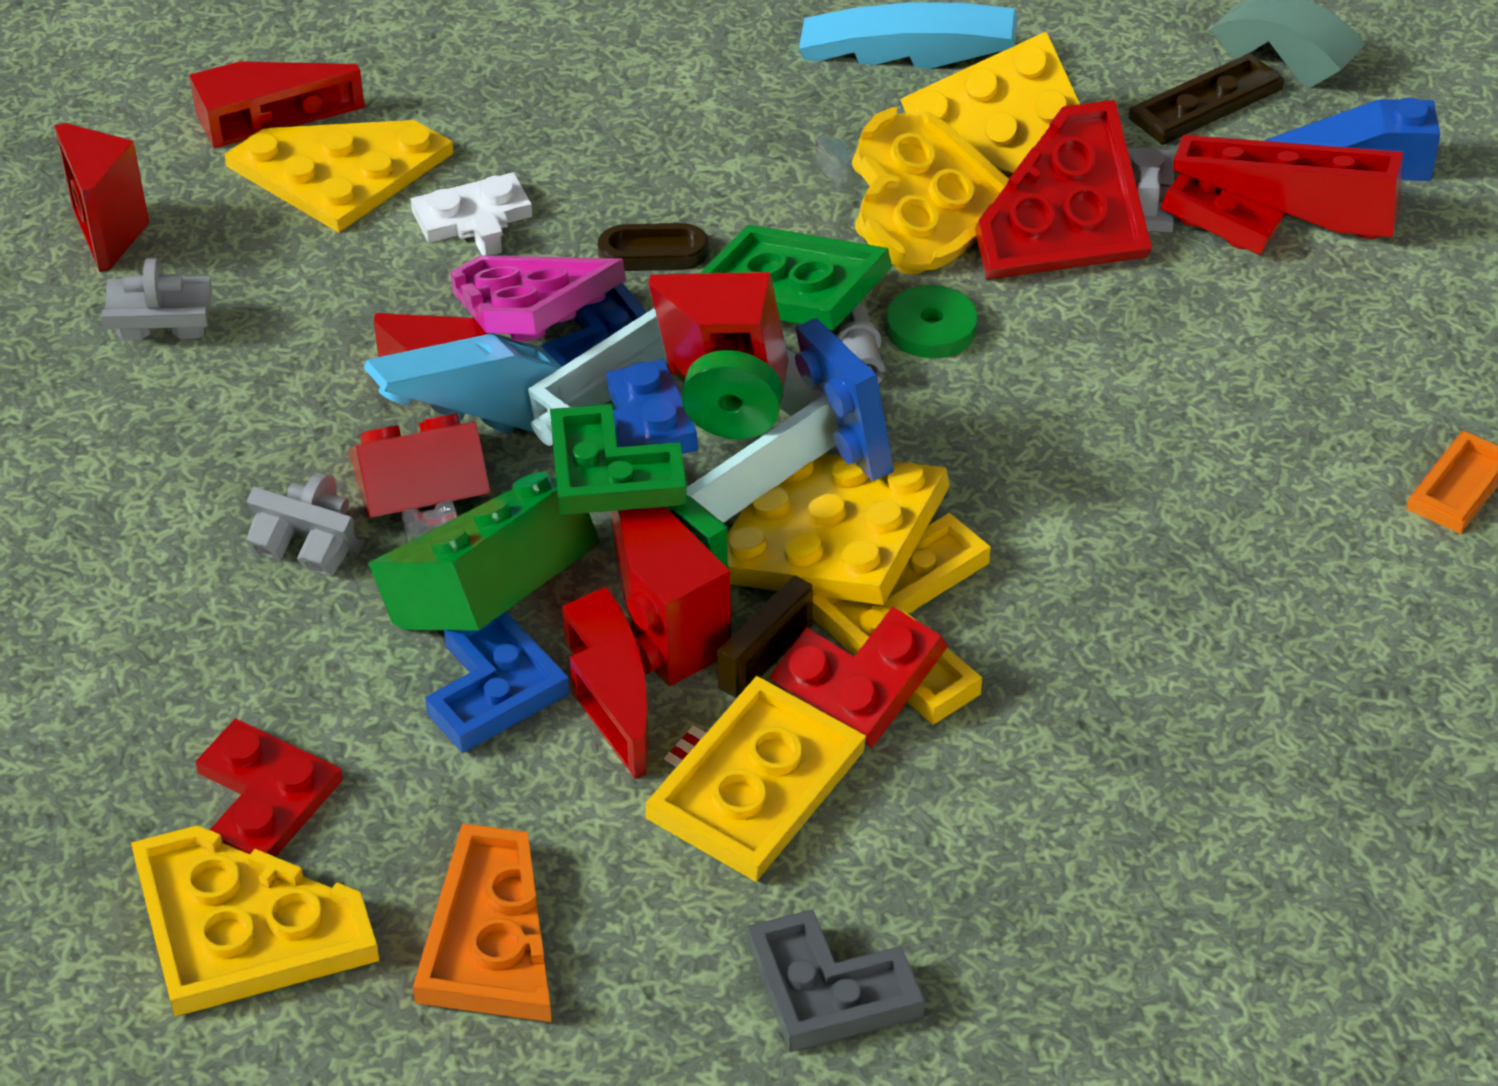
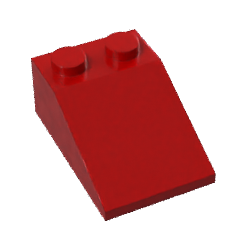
(671, 592)

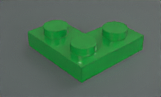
(604, 477)

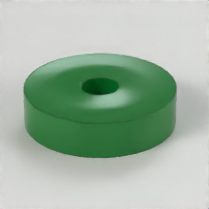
(948, 336)
(732, 394)

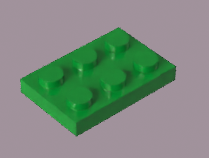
(808, 272)

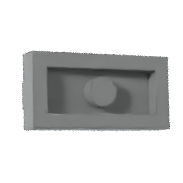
(1153, 177)

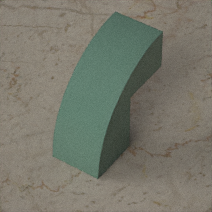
(1302, 33)

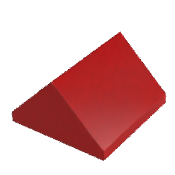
(103, 190)

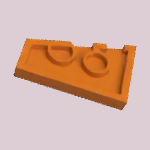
(486, 931)

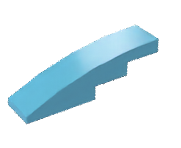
(925, 31)

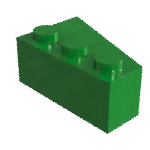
(482, 559)

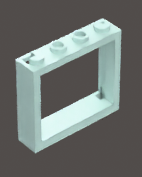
(739, 478)

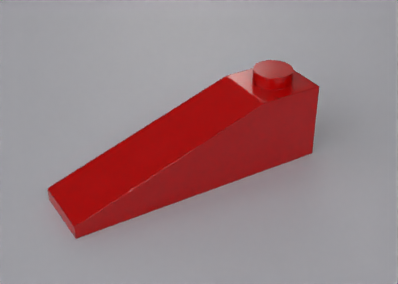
(1321, 184)

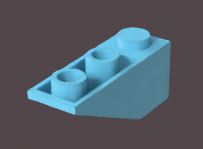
(469, 376)

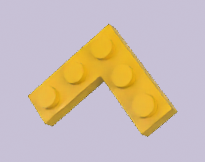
(940, 560)

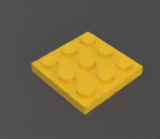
(836, 529)

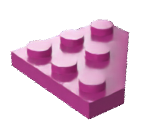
(532, 292)

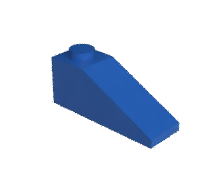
(1385, 125)

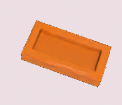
(1458, 483)

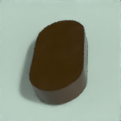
(655, 246)

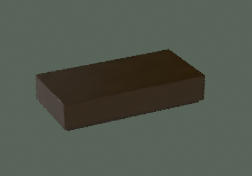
(765, 636)

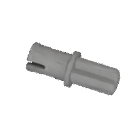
(862, 339)

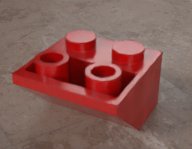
(718, 314)
(419, 467)

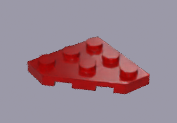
(1067, 200)

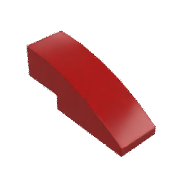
(609, 675)

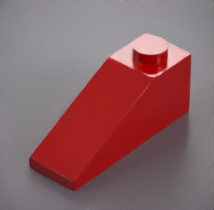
(252, 96)

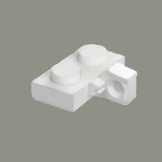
(473, 211)

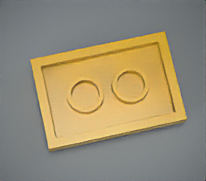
(755, 778)

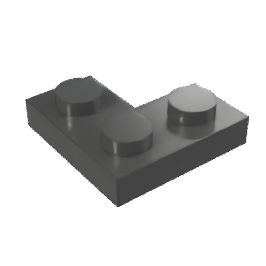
(827, 999)

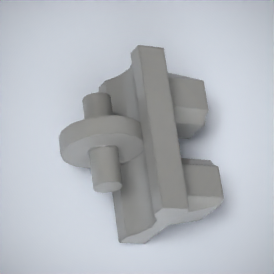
(157, 301)
(307, 513)

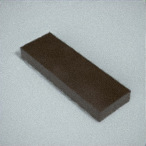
(1206, 98)

